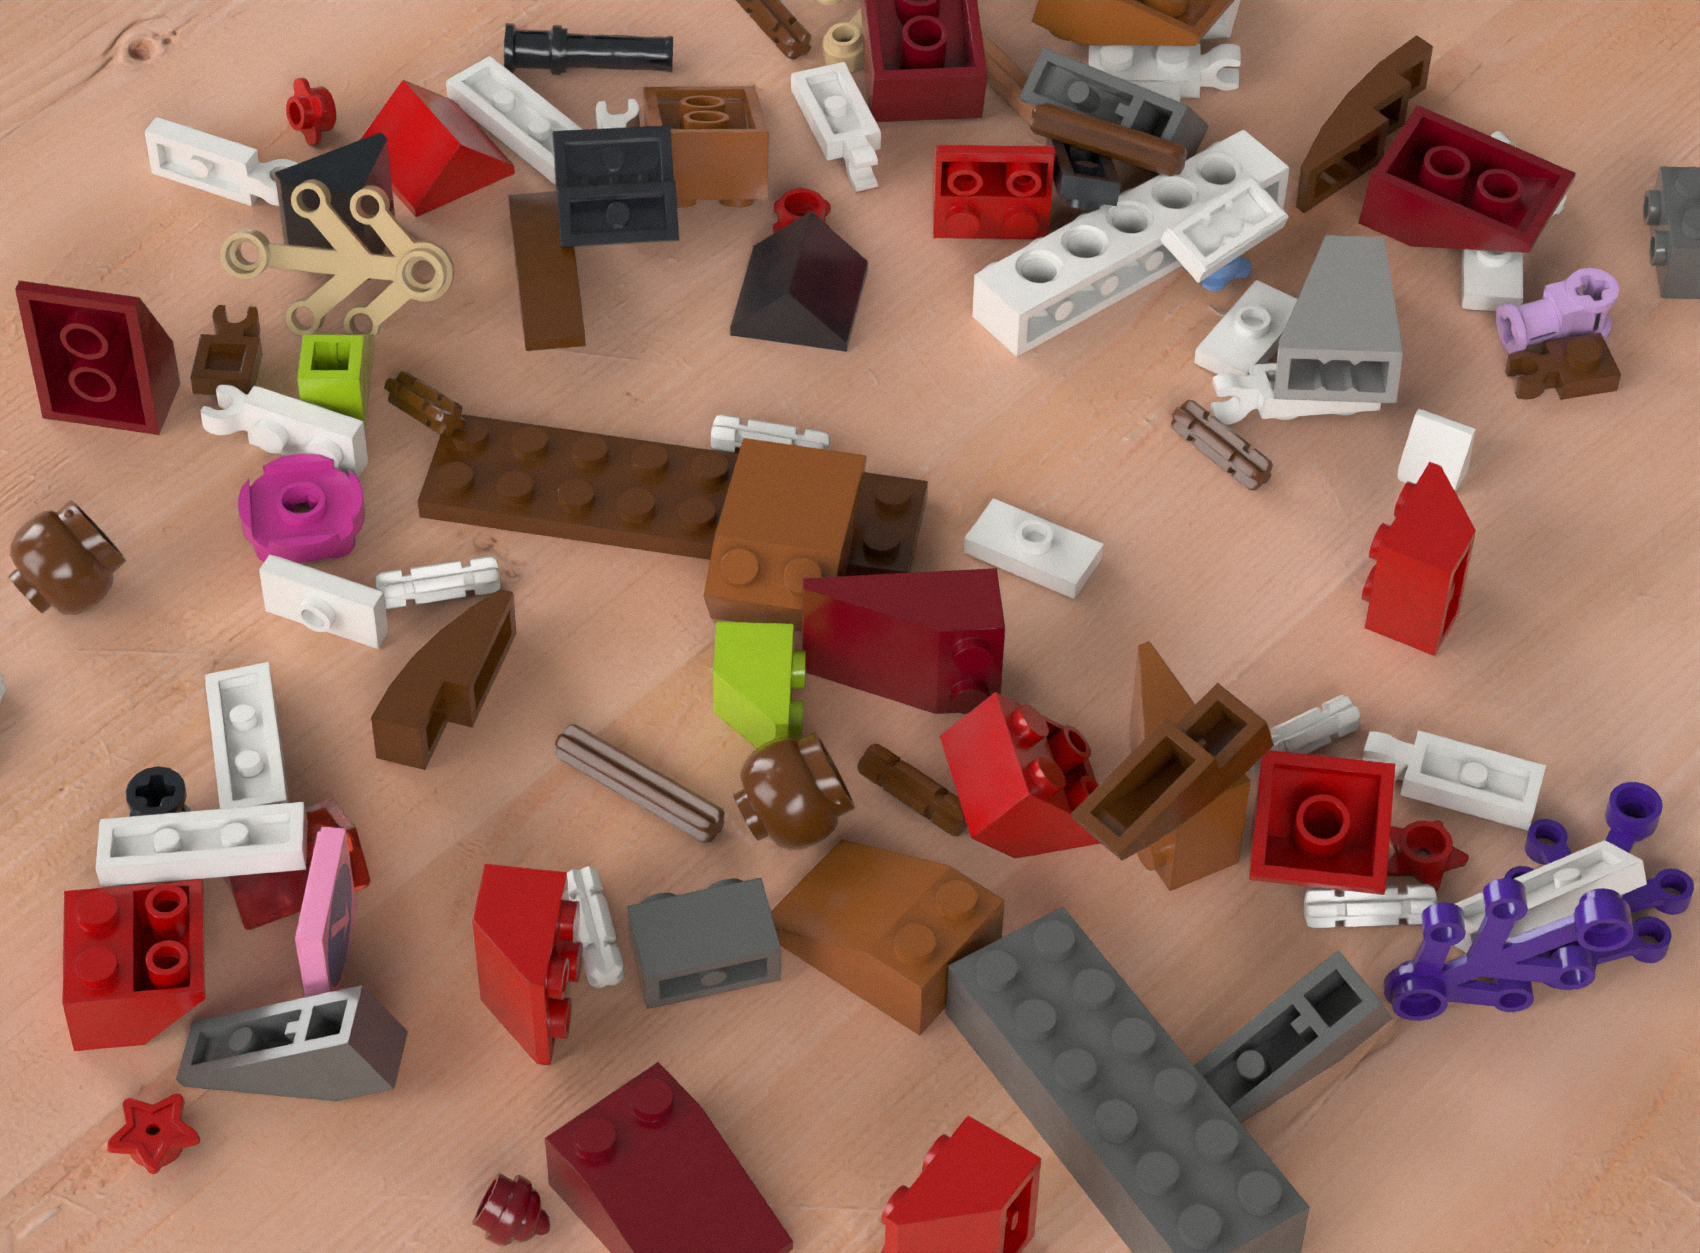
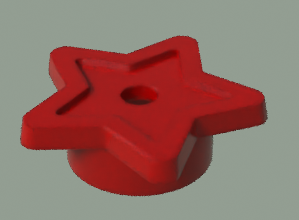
(1427, 837)
(157, 1149)

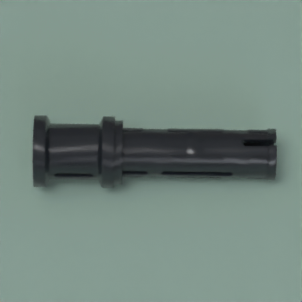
(562, 50)

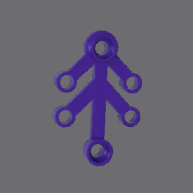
(1625, 802)
(1426, 984)

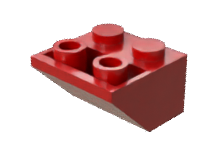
(992, 191)
(1420, 564)
(1019, 778)
(527, 953)
(131, 961)
(969, 1199)

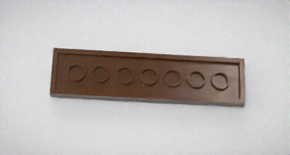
(630, 493)

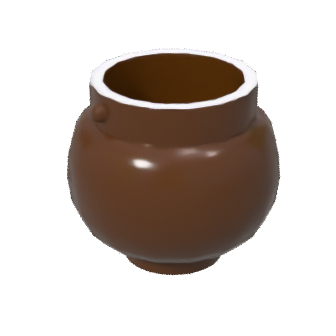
(63, 561)
(792, 792)

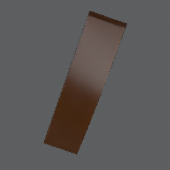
(1357, 129)
(545, 275)

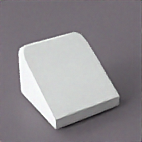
(1439, 442)

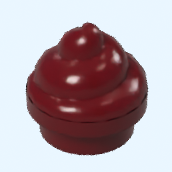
(511, 1211)

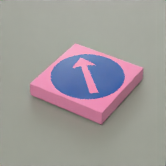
(326, 914)

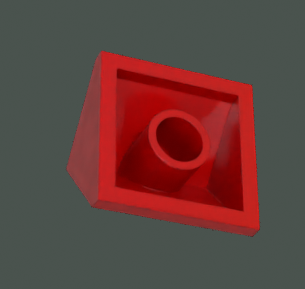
(435, 149)
(1322, 822)

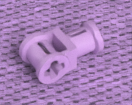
(1561, 311)

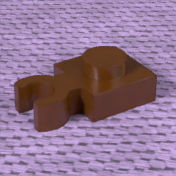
(229, 355)
(1570, 365)

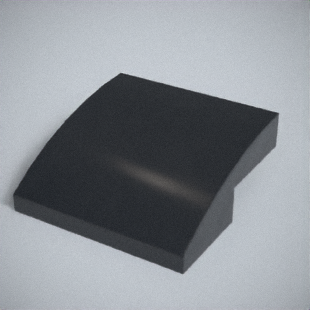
(615, 186)

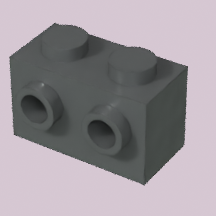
(1675, 231)
(704, 942)

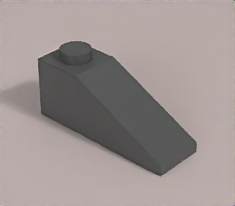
(1107, 97)
(1294, 1038)
(300, 1048)

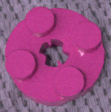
(302, 537)

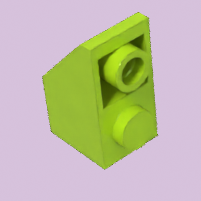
(337, 372)
(755, 680)

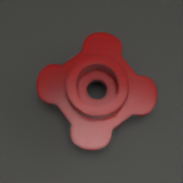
(311, 110)
(798, 203)

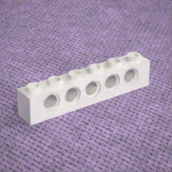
(1111, 249)

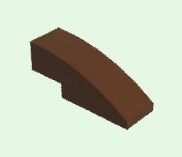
(444, 682)
(1175, 773)

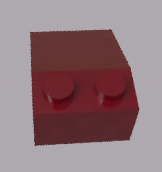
(923, 59)
(1461, 189)
(98, 357)
(908, 636)
(659, 1175)

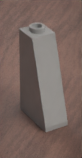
(1343, 328)

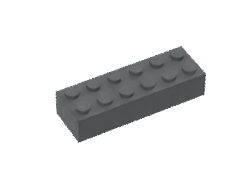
(1119, 1097)

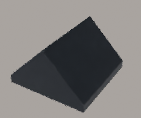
(344, 174)
(801, 287)

